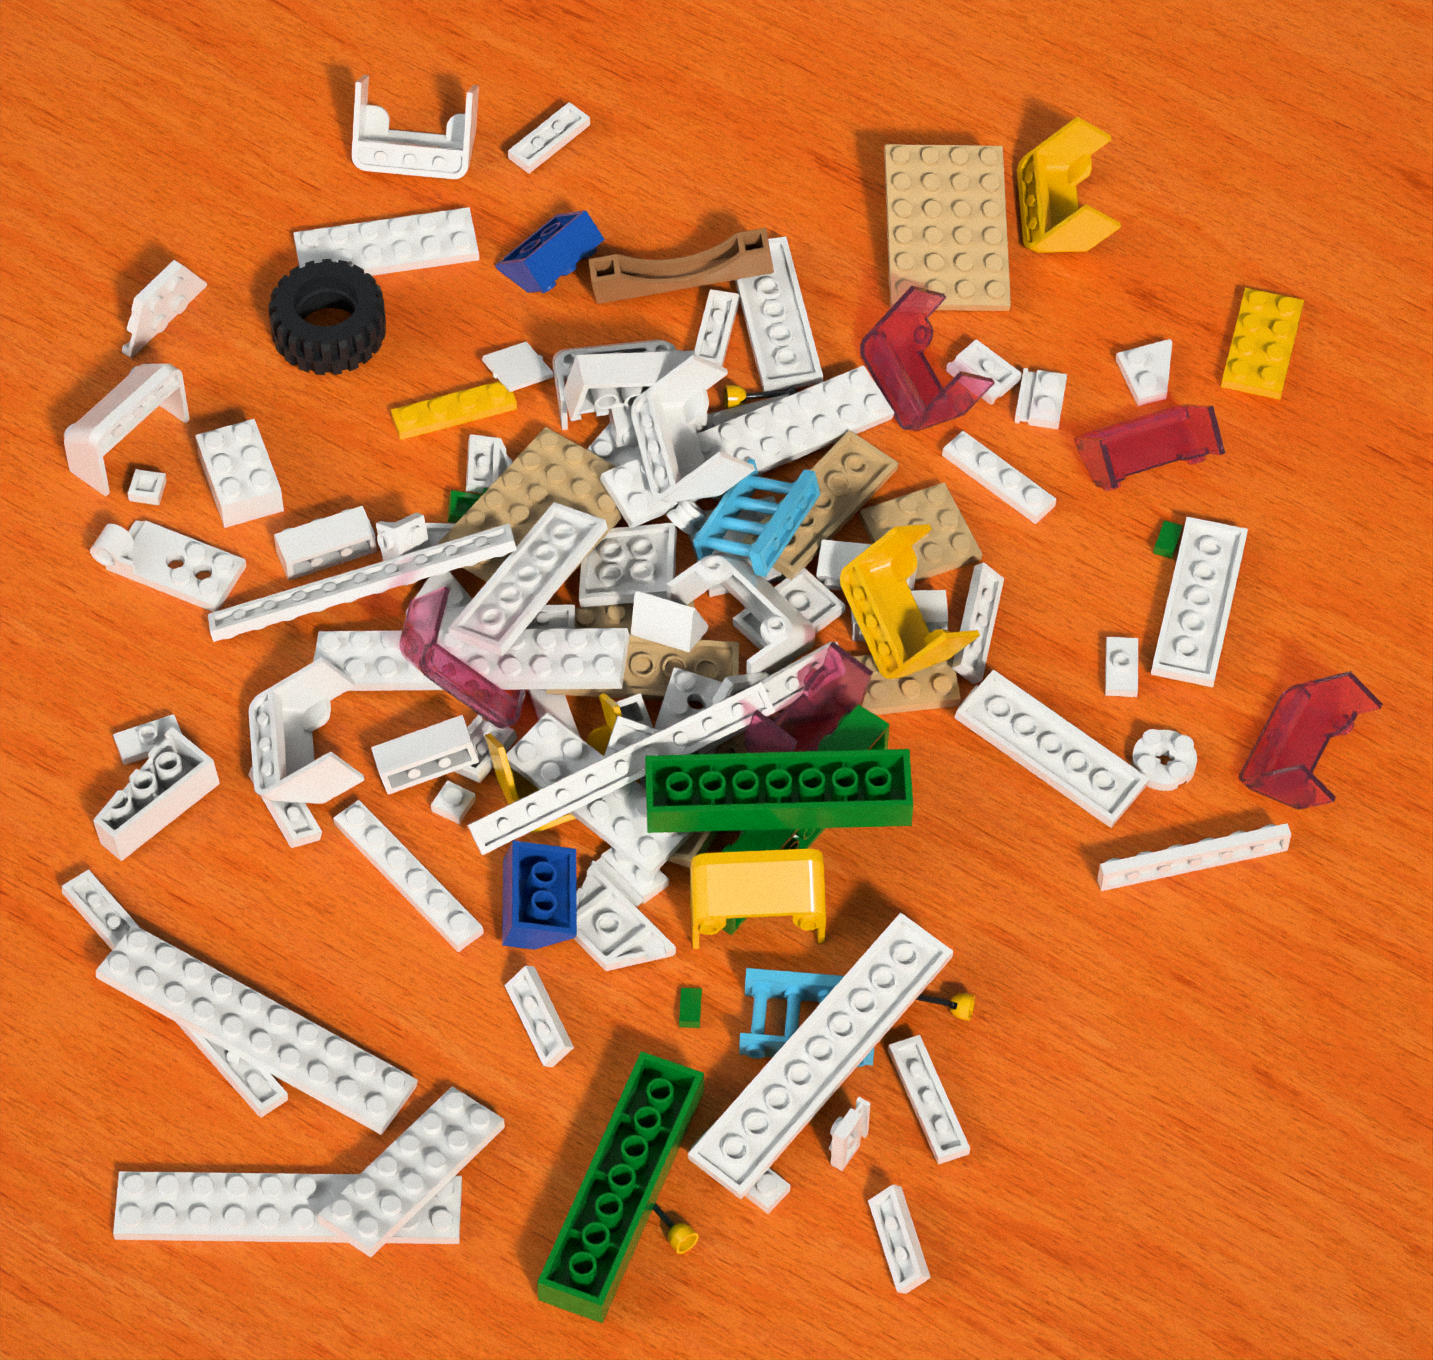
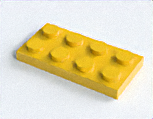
(1262, 343)

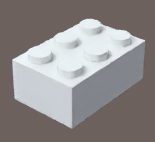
(239, 473)

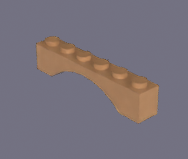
(626, 277)

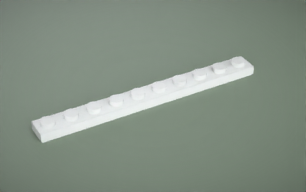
(361, 582)
(618, 769)
(111, 924)

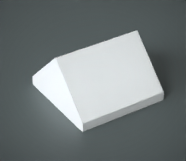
(666, 622)

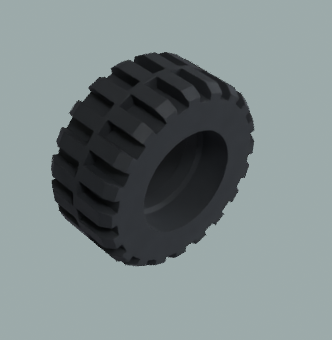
(321, 287)

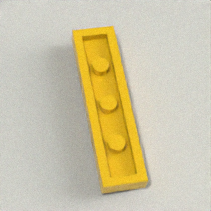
(452, 409)

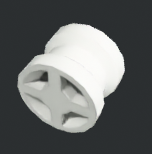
(686, 515)

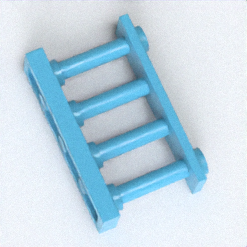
(774, 534)
(786, 985)

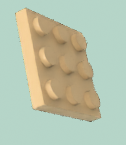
(940, 550)

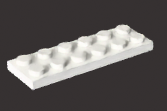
(394, 242)
(779, 324)
(528, 579)
(1199, 602)
(1052, 748)
(618, 817)
(411, 1171)

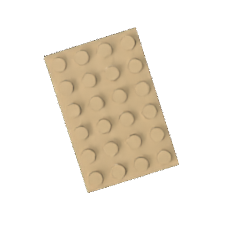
(948, 224)
(542, 474)

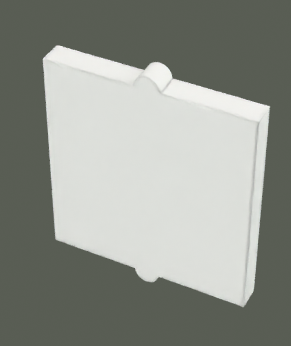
(517, 366)

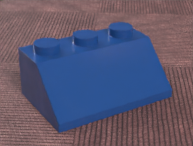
(551, 251)
(538, 895)

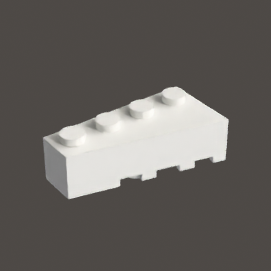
(615, 379)
(156, 795)

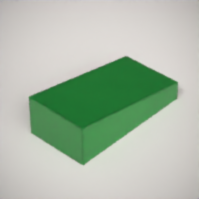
(1168, 539)
(690, 1007)

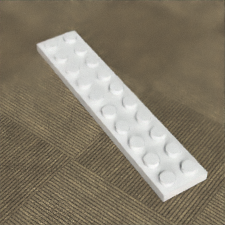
(767, 435)
(534, 661)
(257, 1029)
(820, 1056)
(258, 1208)

